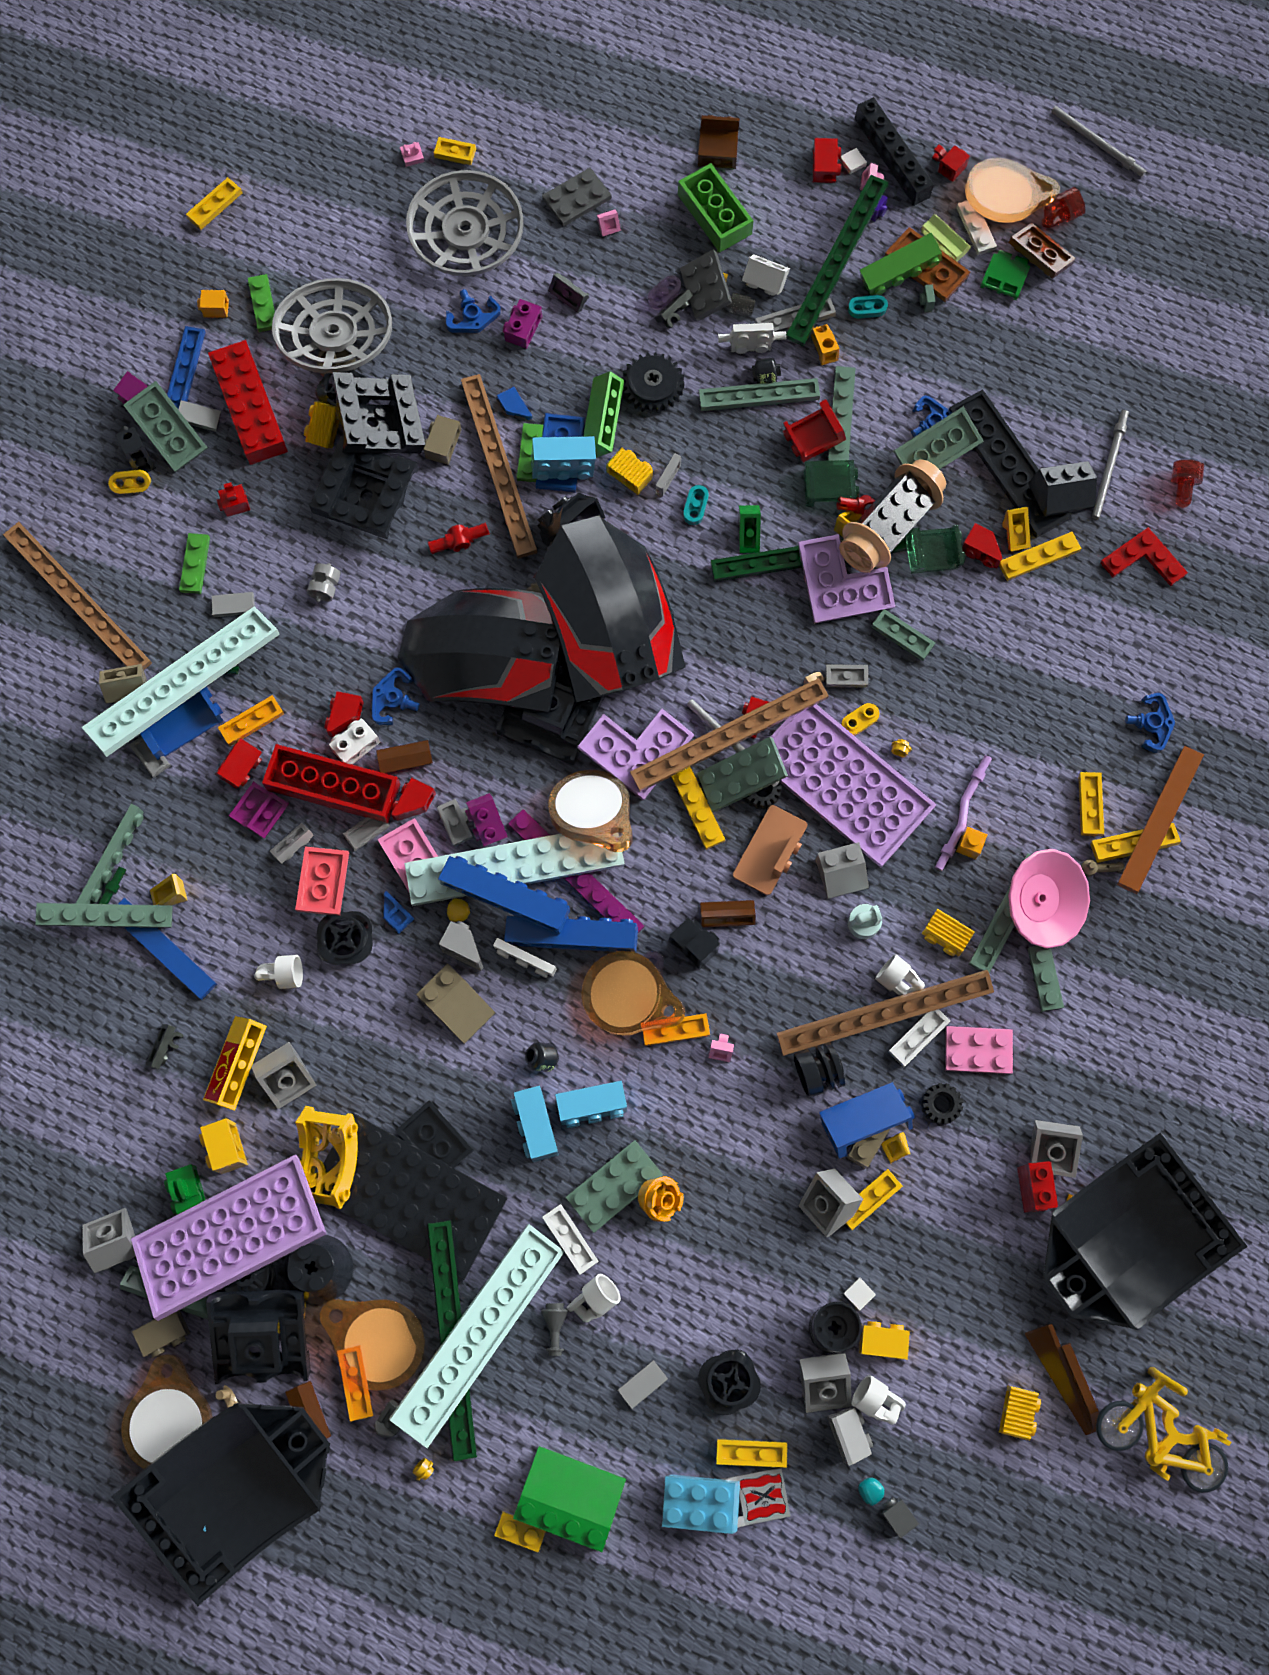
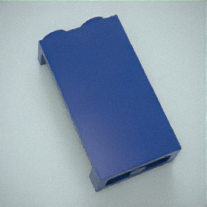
(182, 724)
(865, 1117)

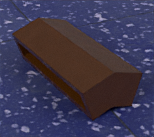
(404, 756)
(727, 913)
(305, 1397)

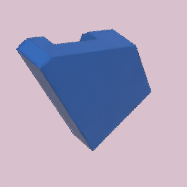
(513, 403)
(395, 914)

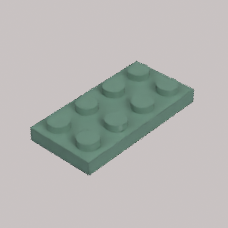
(165, 426)
(942, 441)
(742, 774)
(613, 1186)

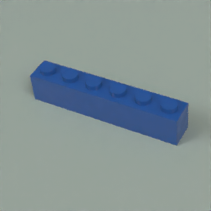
(504, 894)
(575, 934)

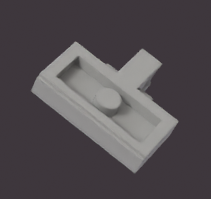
(455, 822)

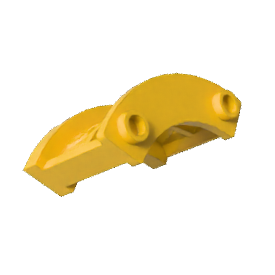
(344, 1141)

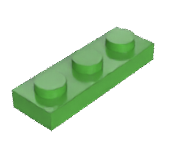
(262, 301)
(525, 467)
(194, 563)

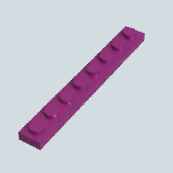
(585, 883)

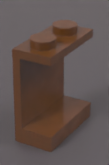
(718, 141)

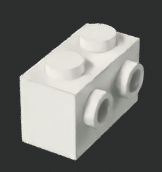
(765, 275)
(354, 742)

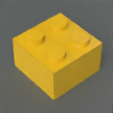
(223, 1146)

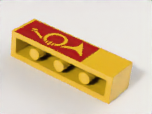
(234, 1063)

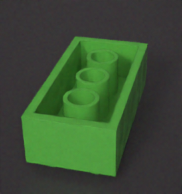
(715, 207)

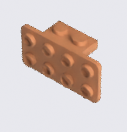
(770, 850)

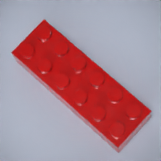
(247, 402)
(331, 783)

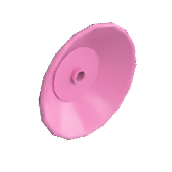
(1062, 901)

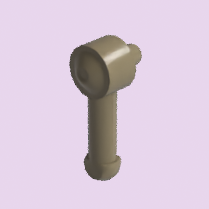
(1091, 867)

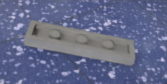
(783, 319)

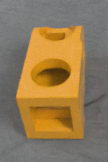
(825, 344)

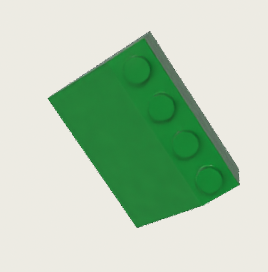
(570, 1499)

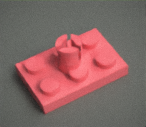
(322, 881)

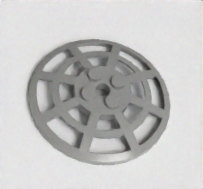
(461, 216)
(332, 320)

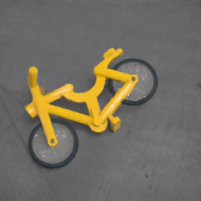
(1121, 1427)

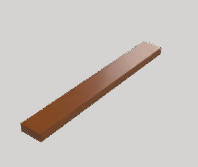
(1160, 820)

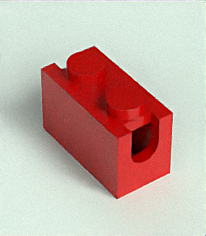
(826, 160)
(238, 763)

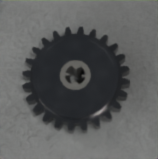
(653, 382)

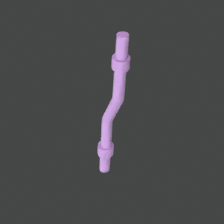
(949, 848)

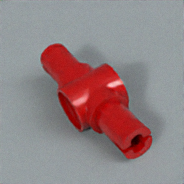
(855, 505)
(458, 538)

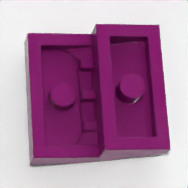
(262, 816)

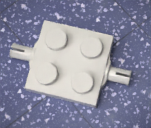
(751, 337)

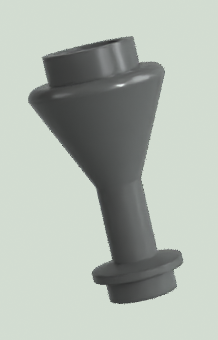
(554, 1317)

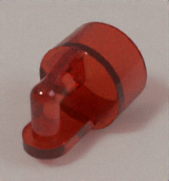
(1070, 207)
(1186, 475)

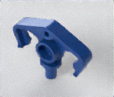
(473, 318)
(937, 411)
(387, 695)
(1155, 722)

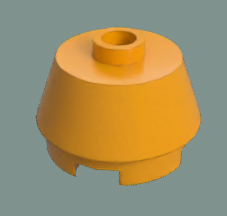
(660, 1198)

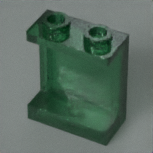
(829, 481)
(935, 549)

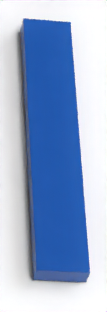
(185, 365)
(173, 958)

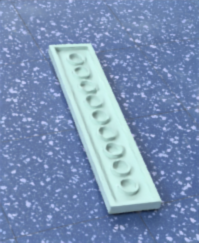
(180, 681)
(520, 861)
(476, 1336)

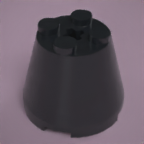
(333, 1272)

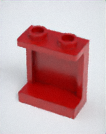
(814, 432)
(1037, 1186)

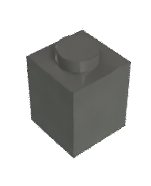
(899, 1516)

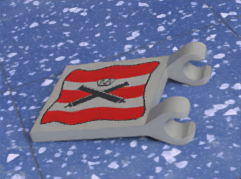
(762, 1497)

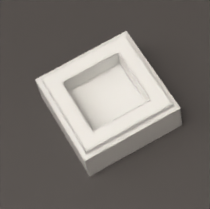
(853, 161)
(859, 1294)

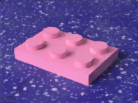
(406, 845)
(979, 1050)

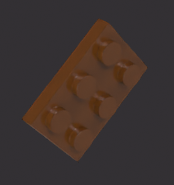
(1041, 250)

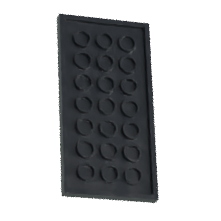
(404, 1189)

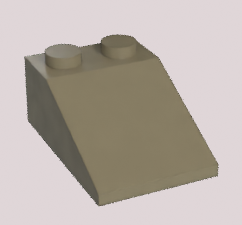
(455, 1003)

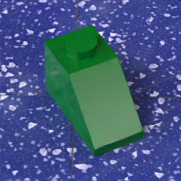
(749, 528)

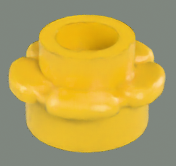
(901, 745)
(423, 1469)

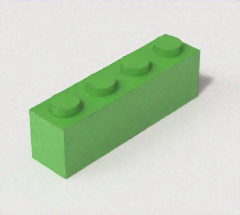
(901, 264)
(604, 411)

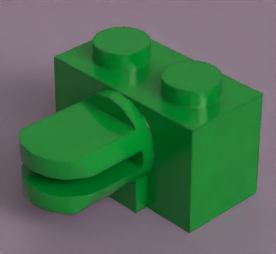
(184, 1188)

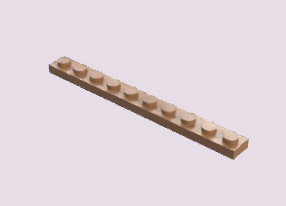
(499, 466)
(75, 597)
(729, 734)
(885, 1012)

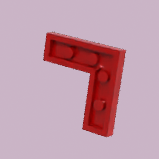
(1155, 552)

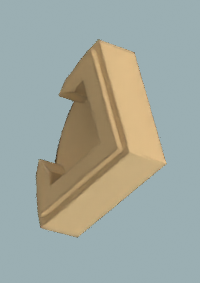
(813, 676)

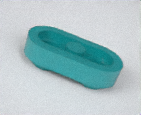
(867, 305)
(696, 506)

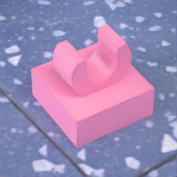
(412, 154)
(871, 169)
(608, 222)
(721, 1049)

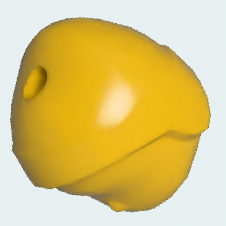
(458, 910)

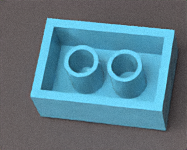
(563, 457)
(591, 1104)
(534, 1124)
(701, 1504)

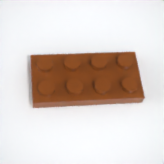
(945, 276)

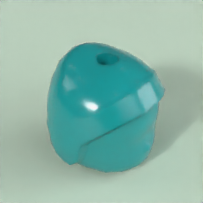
(871, 1491)

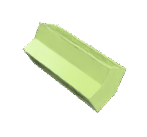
(946, 238)

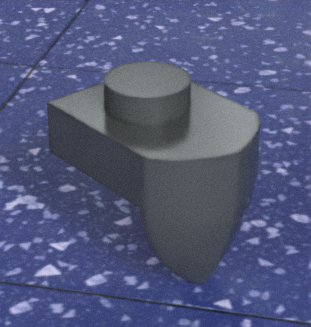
(383, 1425)

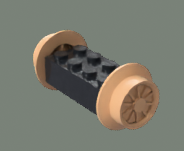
(892, 515)

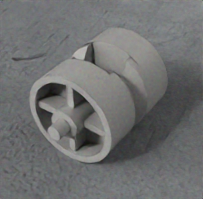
(324, 580)

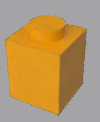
(213, 303)
(971, 843)

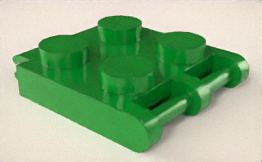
(1005, 274)

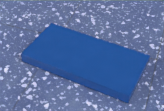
(561, 426)

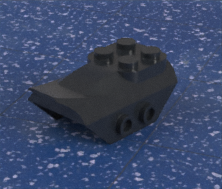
(564, 512)

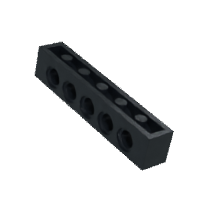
(893, 151)

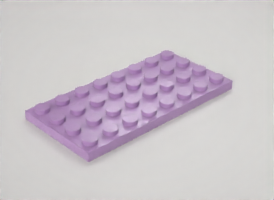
(849, 784)
(227, 1237)

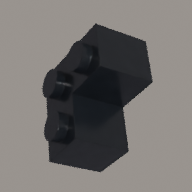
(695, 942)

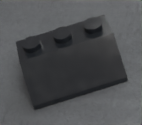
(1064, 488)

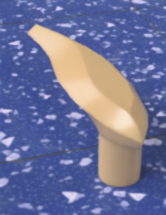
(228, 1395)

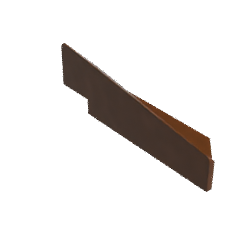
(1066, 1374)

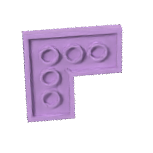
(833, 591)
(621, 753)

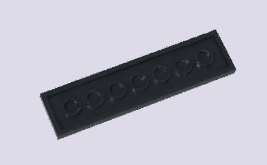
(1007, 460)

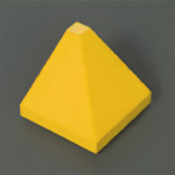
(896, 1147)

